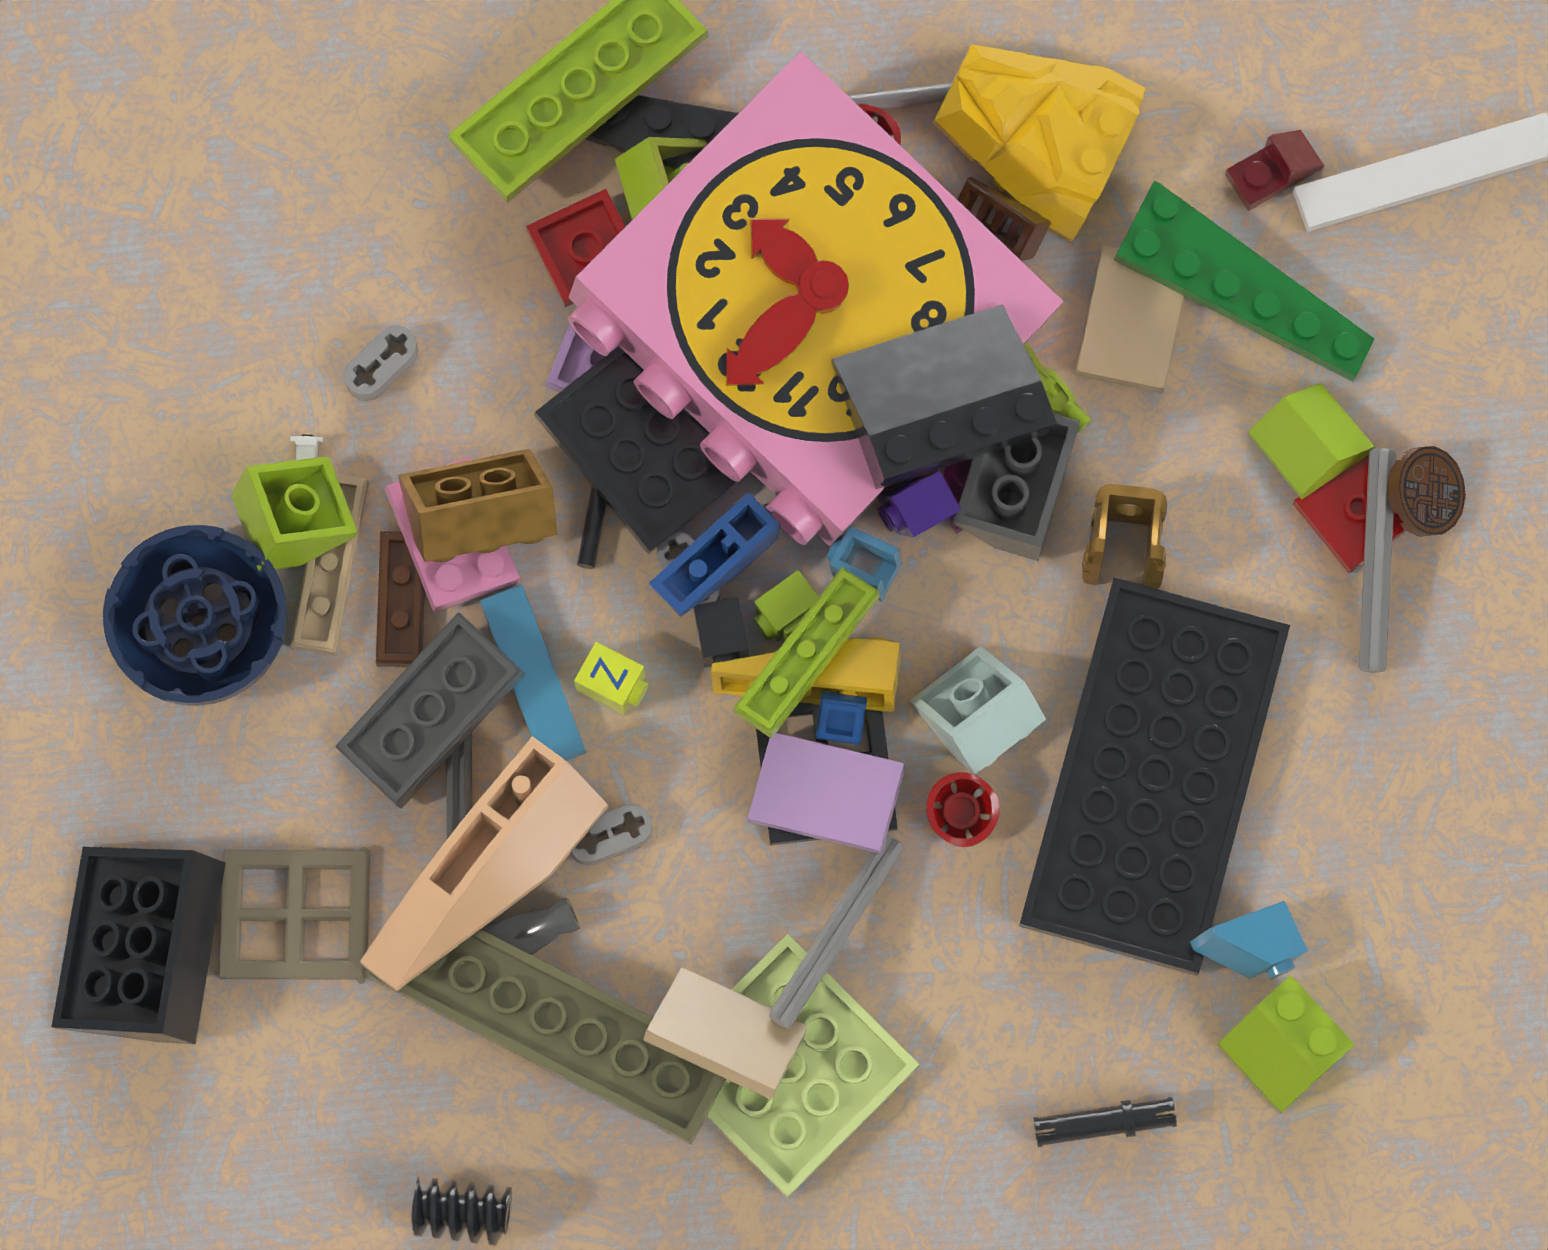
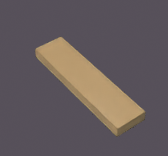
(328, 583)

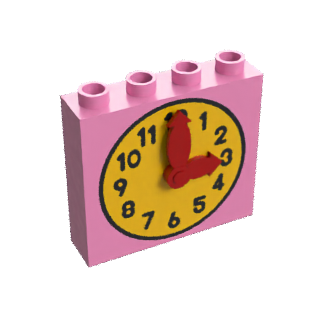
(771, 259)

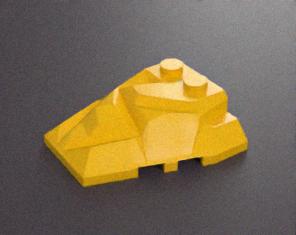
(1041, 128)

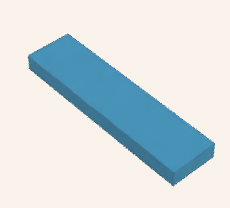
(539, 689)

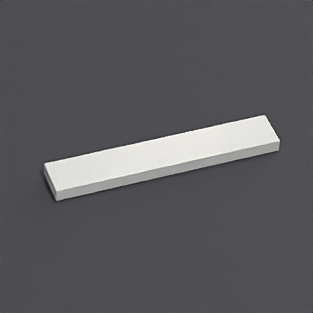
(1423, 172)

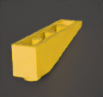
(858, 669)

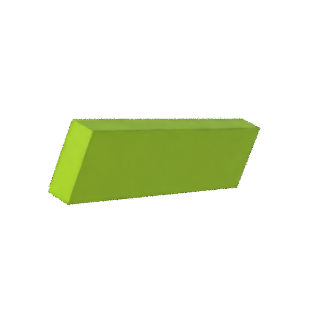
(806, 652)

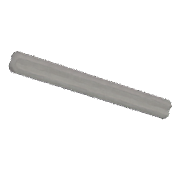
(1376, 563)
(834, 934)

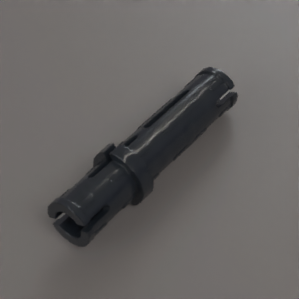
(1105, 1121)

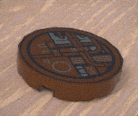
(1426, 491)

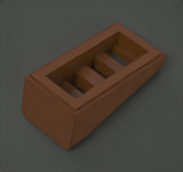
(1034, 223)

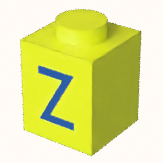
(611, 679)

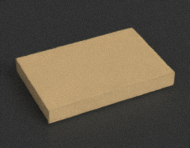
(1129, 327)
(724, 1033)

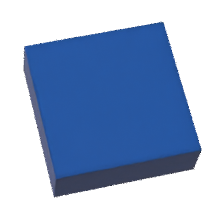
(841, 718)

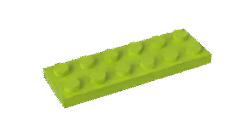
(574, 90)

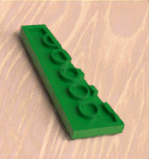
(1212, 267)

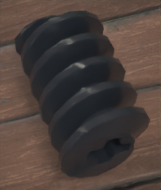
(460, 1212)

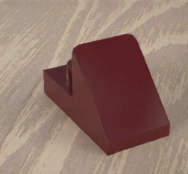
(1274, 168)

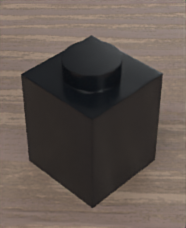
(721, 631)

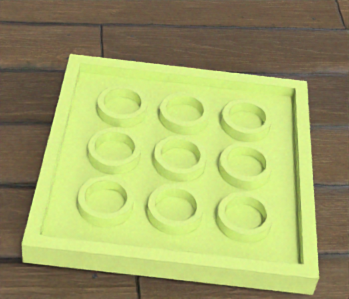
(828, 1090)

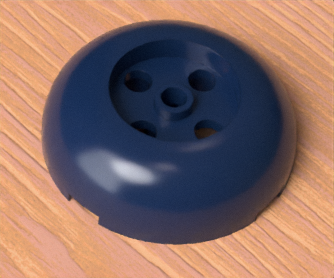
(180, 567)

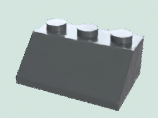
(1016, 490)

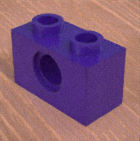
(917, 504)

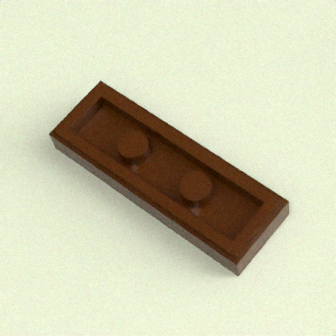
(399, 604)

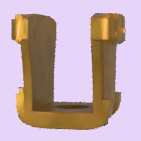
(1149, 510)

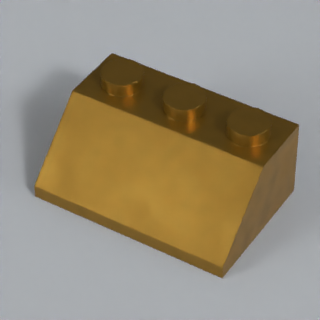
(479, 505)

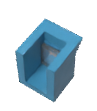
(866, 558)

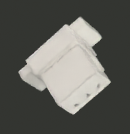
(306, 446)

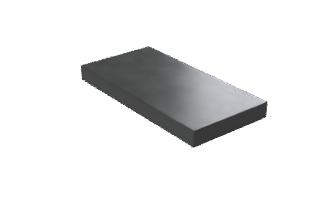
(430, 710)

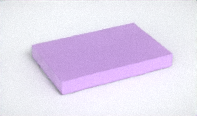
(826, 792)

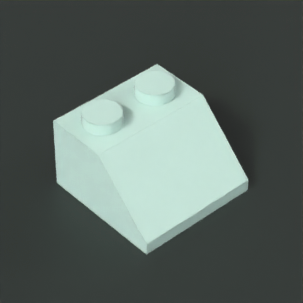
(979, 709)

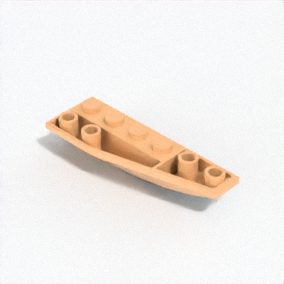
(488, 862)

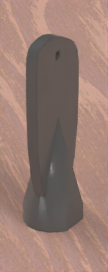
(536, 928)

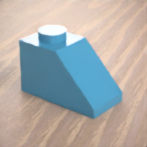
(1255, 942)

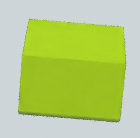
(1310, 439)

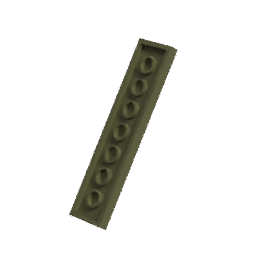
(565, 1031)

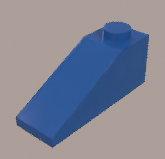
(717, 555)

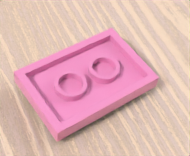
(460, 578)

